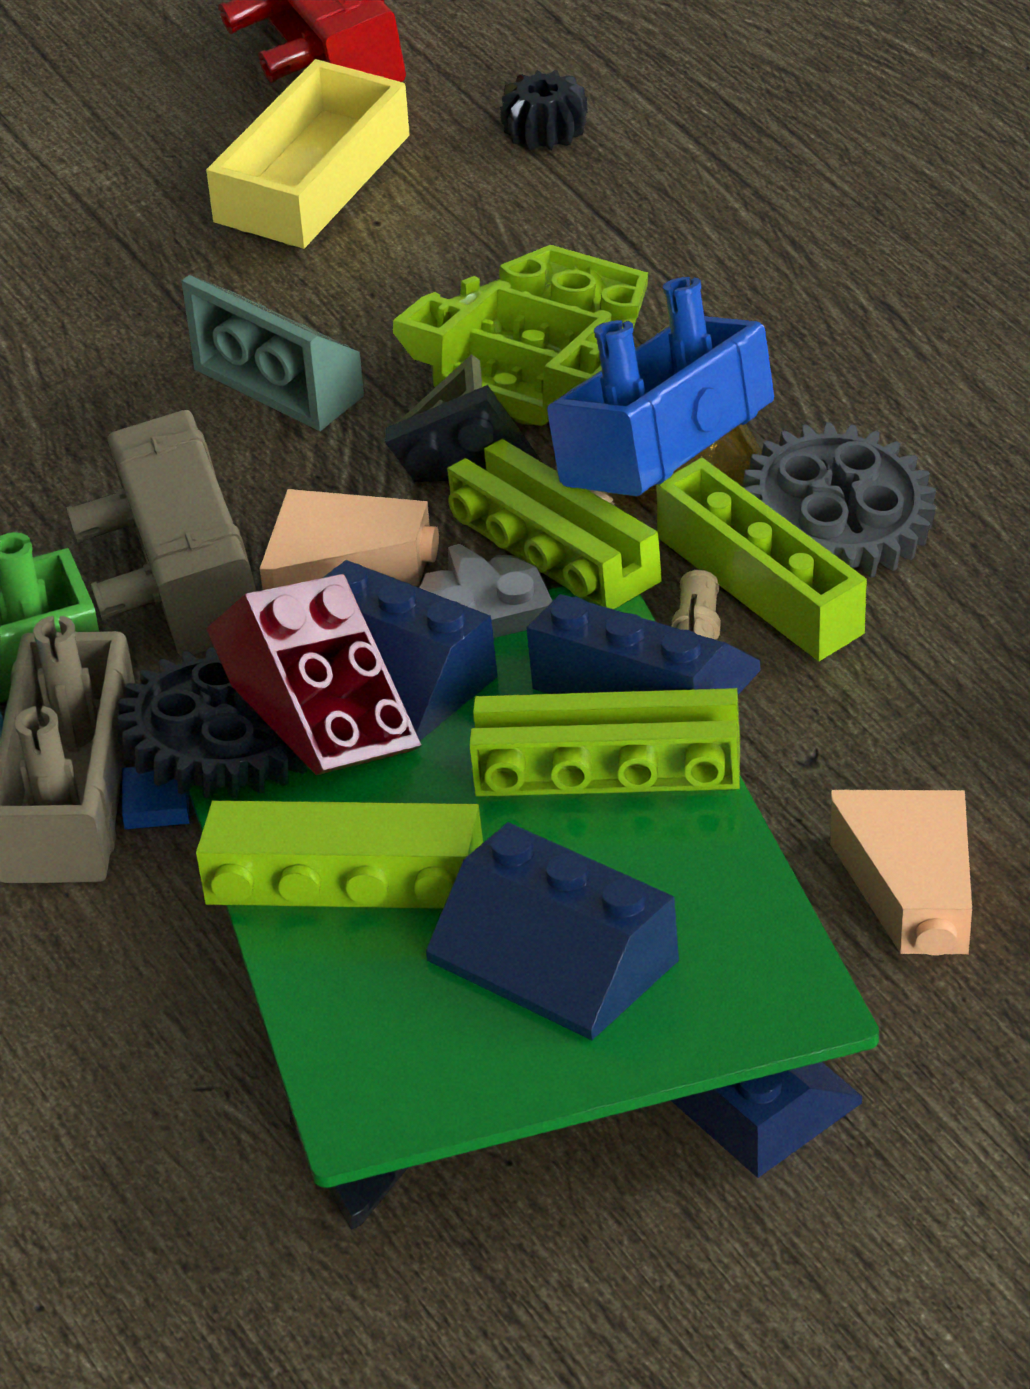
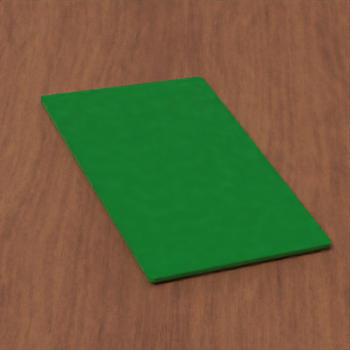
(419, 1065)

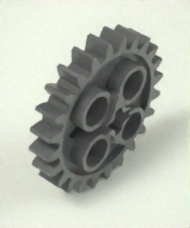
(846, 494)

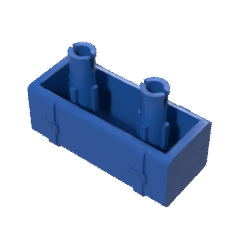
(662, 399)

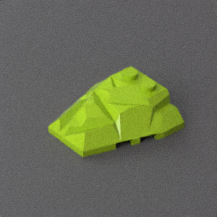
(526, 326)

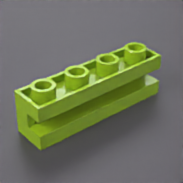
(555, 527)
(606, 742)

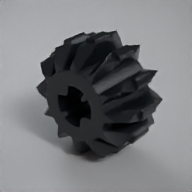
(543, 110)

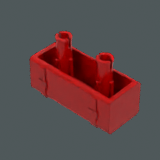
(334, 31)

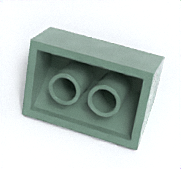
(270, 355)

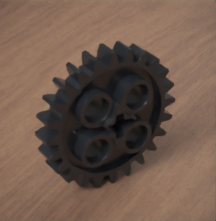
(200, 730)

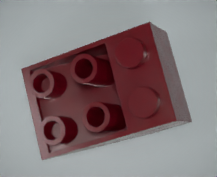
(314, 673)

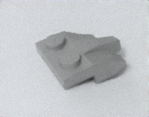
(501, 588)

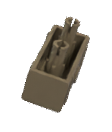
(183, 526)
(62, 754)

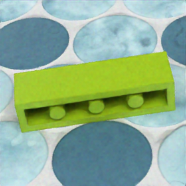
(762, 559)
(335, 853)

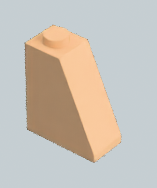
(326, 528)
(909, 863)

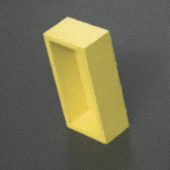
(308, 153)

